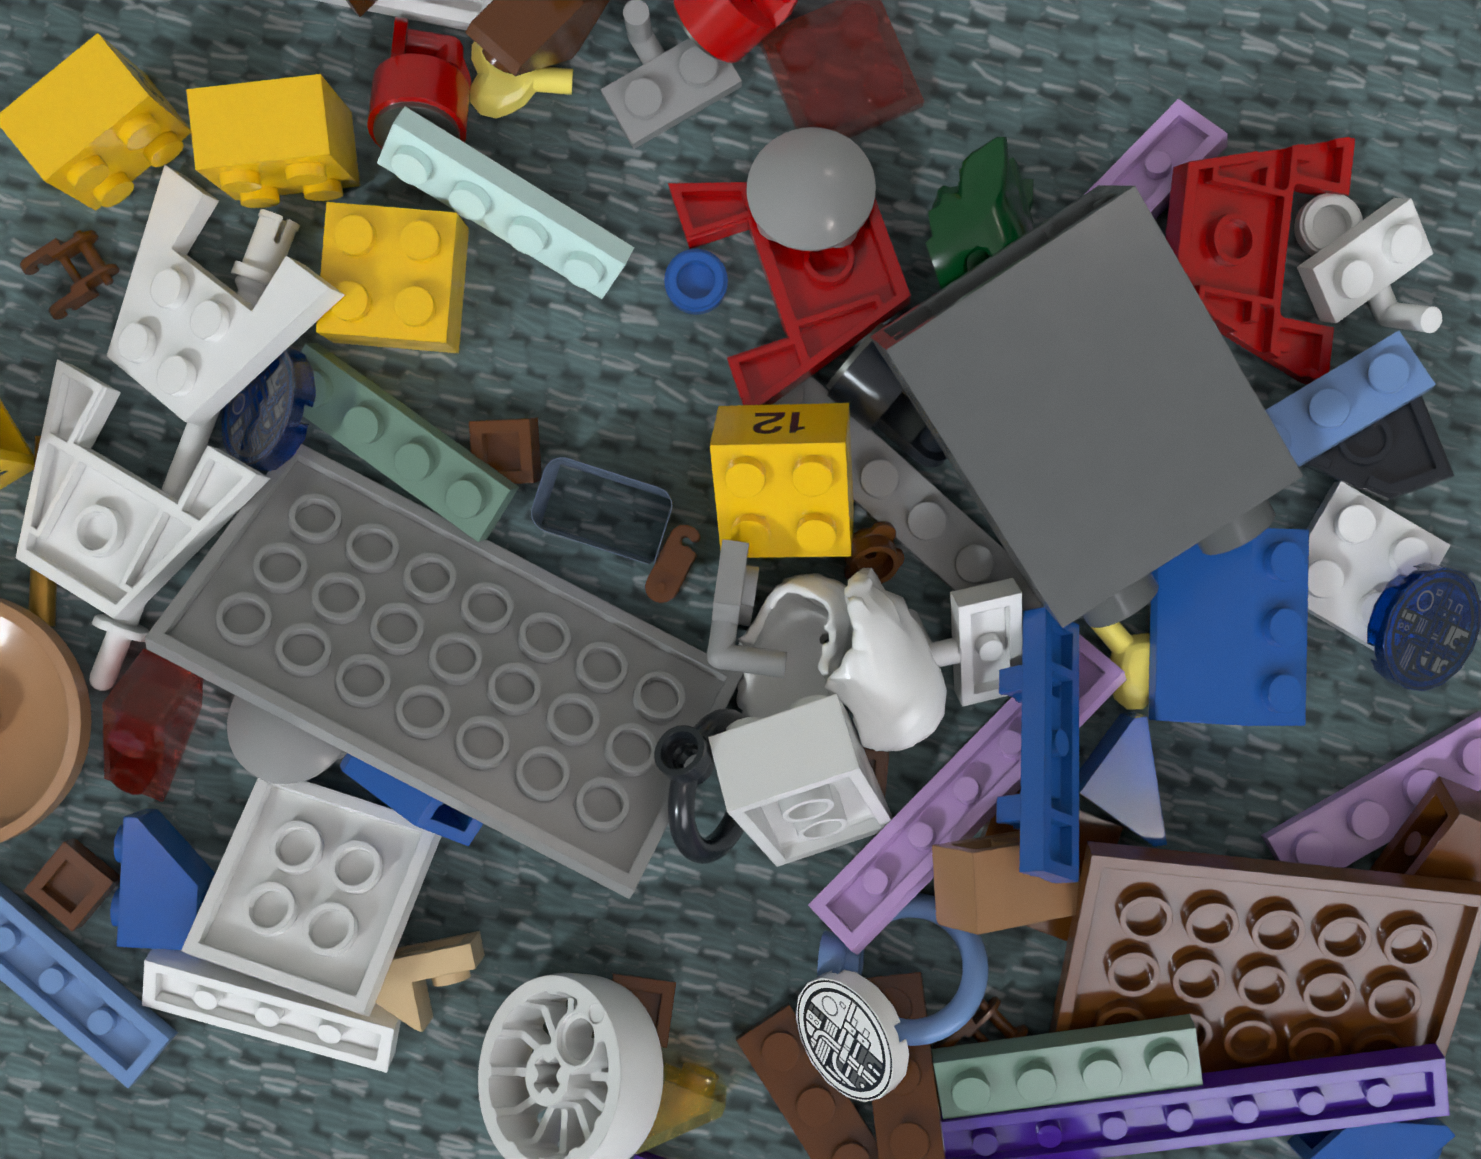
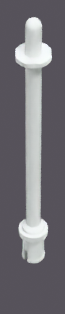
(262, 259)

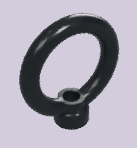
(670, 756)

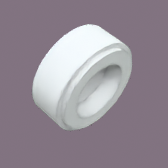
(1324, 221)

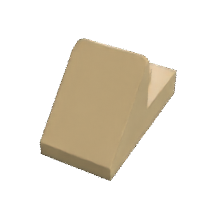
(443, 960)

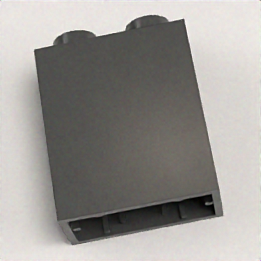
(1091, 407)

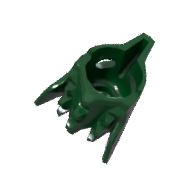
(980, 213)

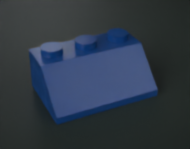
(1232, 634)

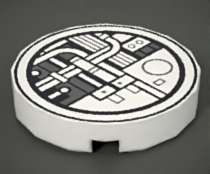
(852, 1035)

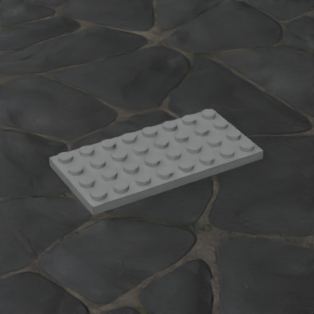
(445, 664)

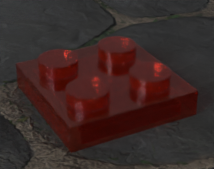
(842, 68)

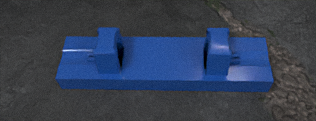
(1049, 792)

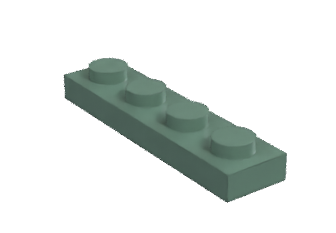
(406, 446)
(1067, 1066)

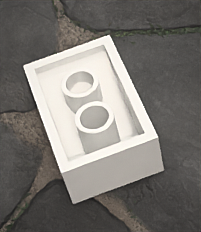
(799, 780)

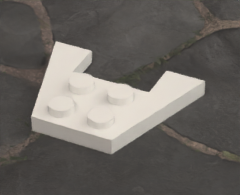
(190, 332)
(104, 526)

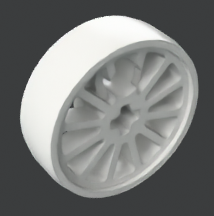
(595, 1089)

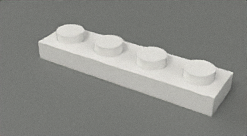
(267, 1011)

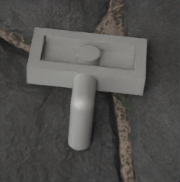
(668, 83)
(734, 607)

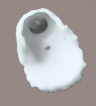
(797, 621)
(889, 670)

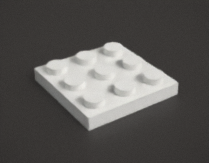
(313, 893)

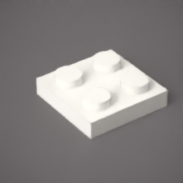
(1356, 553)

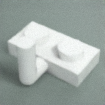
(1364, 265)
(983, 639)

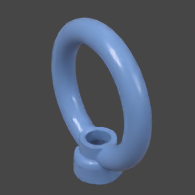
(838, 957)

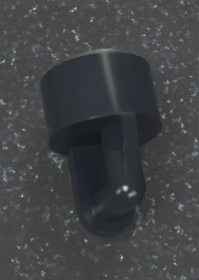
(881, 401)

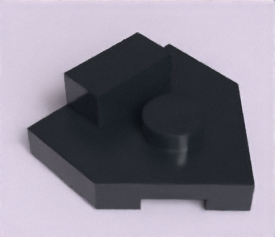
(1390, 455)

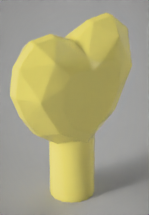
(502, 93)
(1132, 656)

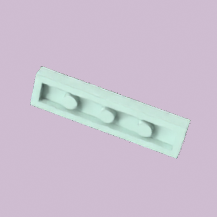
(503, 203)

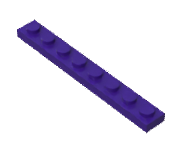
(1225, 1109)

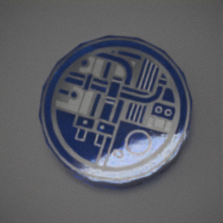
(265, 418)
(1424, 626)

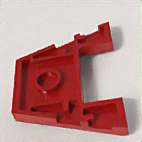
(1232, 240)

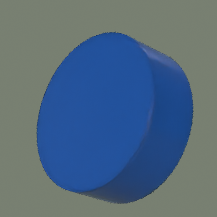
(696, 281)

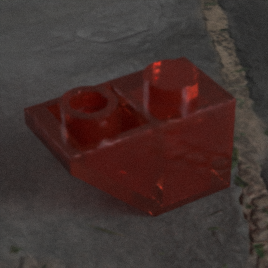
(149, 724)

